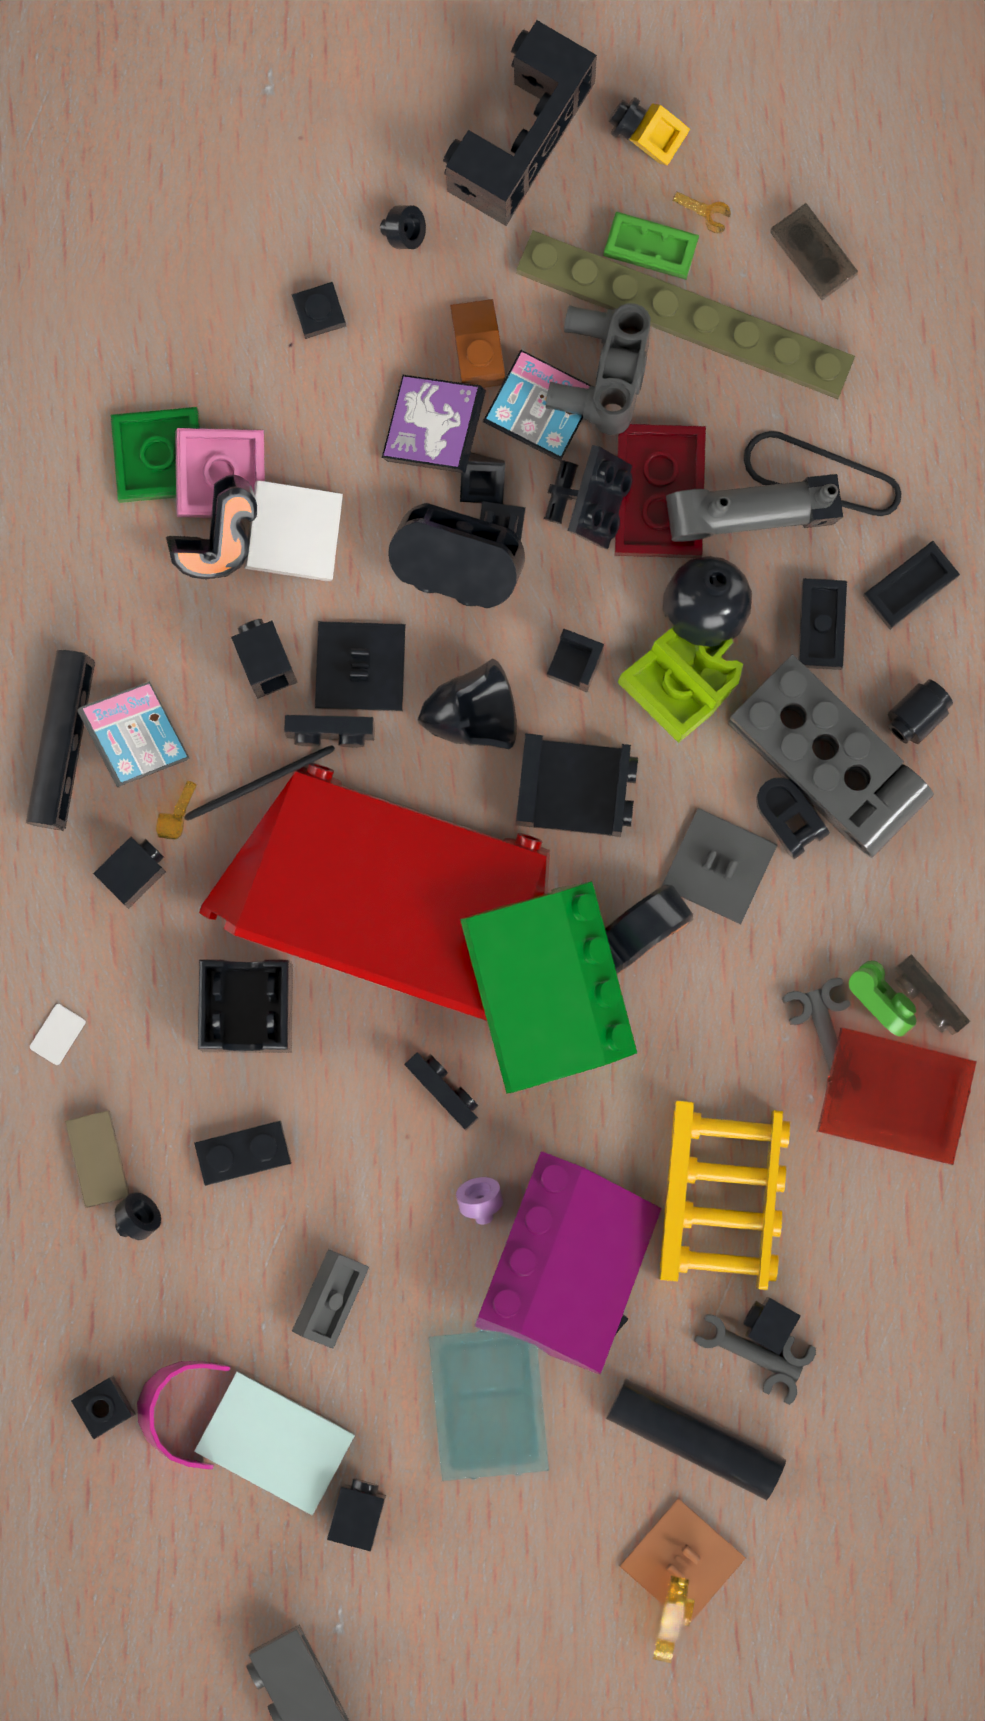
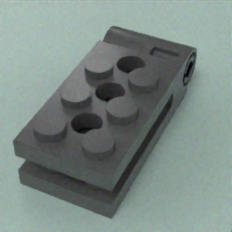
(864, 816)

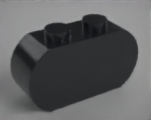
(456, 556)

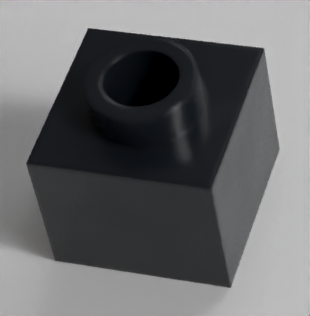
(770, 1324)
(119, 1407)

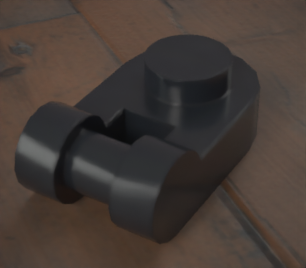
(779, 802)

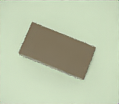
(97, 1158)

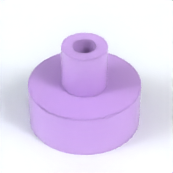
(479, 1199)

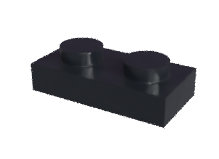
(822, 623)
(348, 730)
(431, 1076)
(242, 1153)

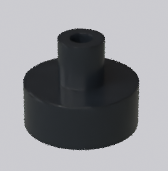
(404, 227)
(137, 1216)

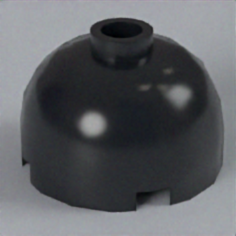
(708, 601)

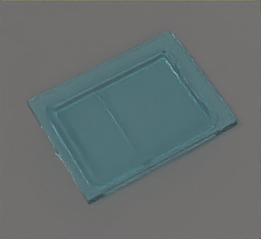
(487, 1405)

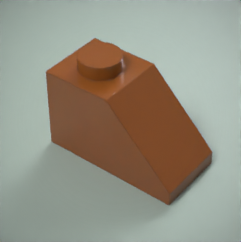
(478, 343)

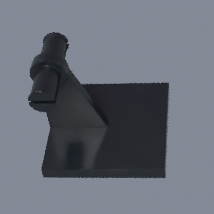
(598, 499)

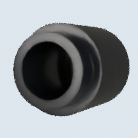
(919, 712)

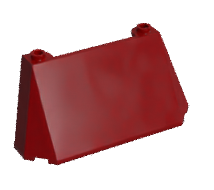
(373, 887)

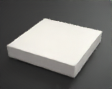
(294, 531)

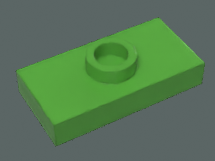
(651, 245)

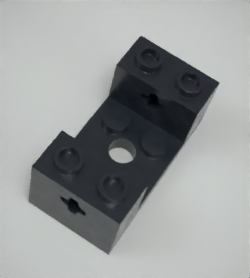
(558, 75)

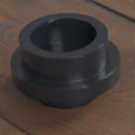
(627, 118)

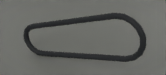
(832, 456)
(258, 783)

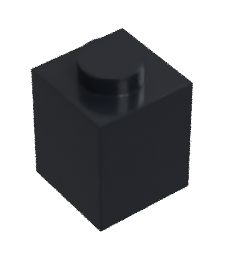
(131, 870)
(357, 1515)

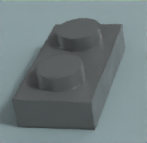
(330, 1299)

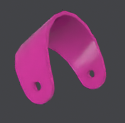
(148, 1399)

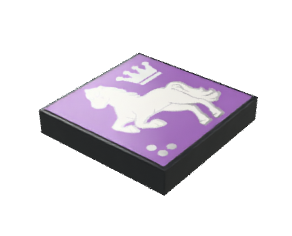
(433, 423)

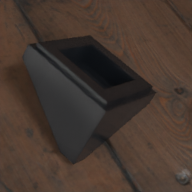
(483, 480)

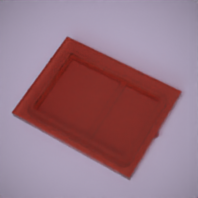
(896, 1096)

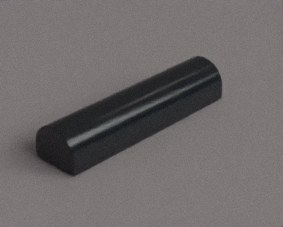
(60, 740)
(696, 1439)

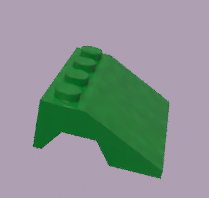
(549, 986)

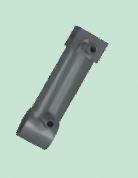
(706, 513)

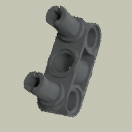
(619, 367)

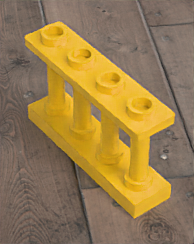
(683, 1214)

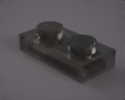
(813, 251)
(942, 1010)

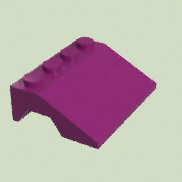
(569, 1263)

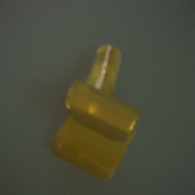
(704, 210)
(171, 825)

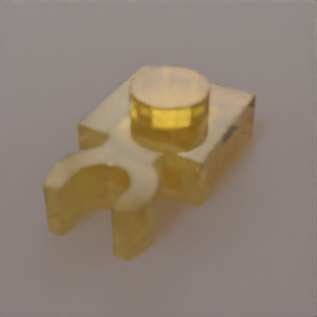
(676, 1612)

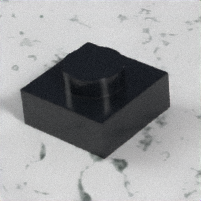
(319, 310)

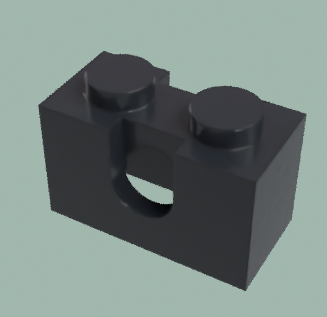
(263, 657)

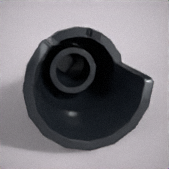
(473, 709)

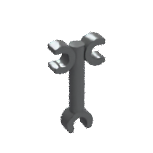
(817, 1005)
(786, 1367)

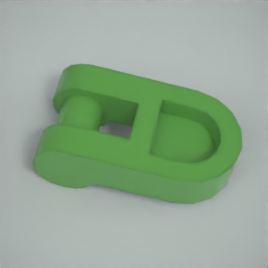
(892, 1009)

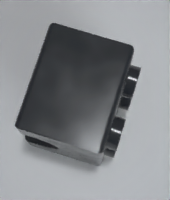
(245, 1006)

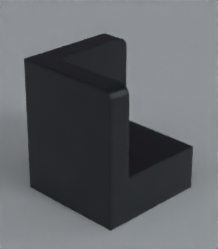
(575, 660)

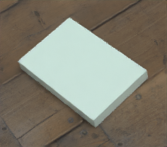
(274, 1443)

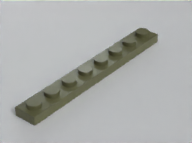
(686, 314)

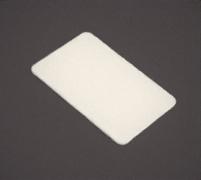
(57, 1034)

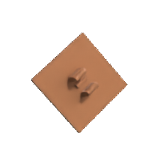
(683, 1548)

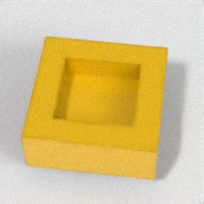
(659, 134)

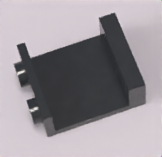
(575, 787)

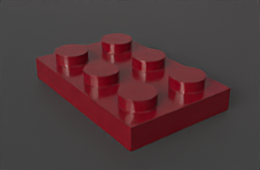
(663, 463)

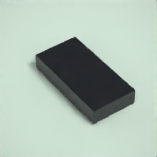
(911, 585)

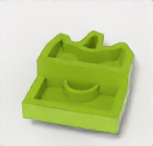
(681, 682)

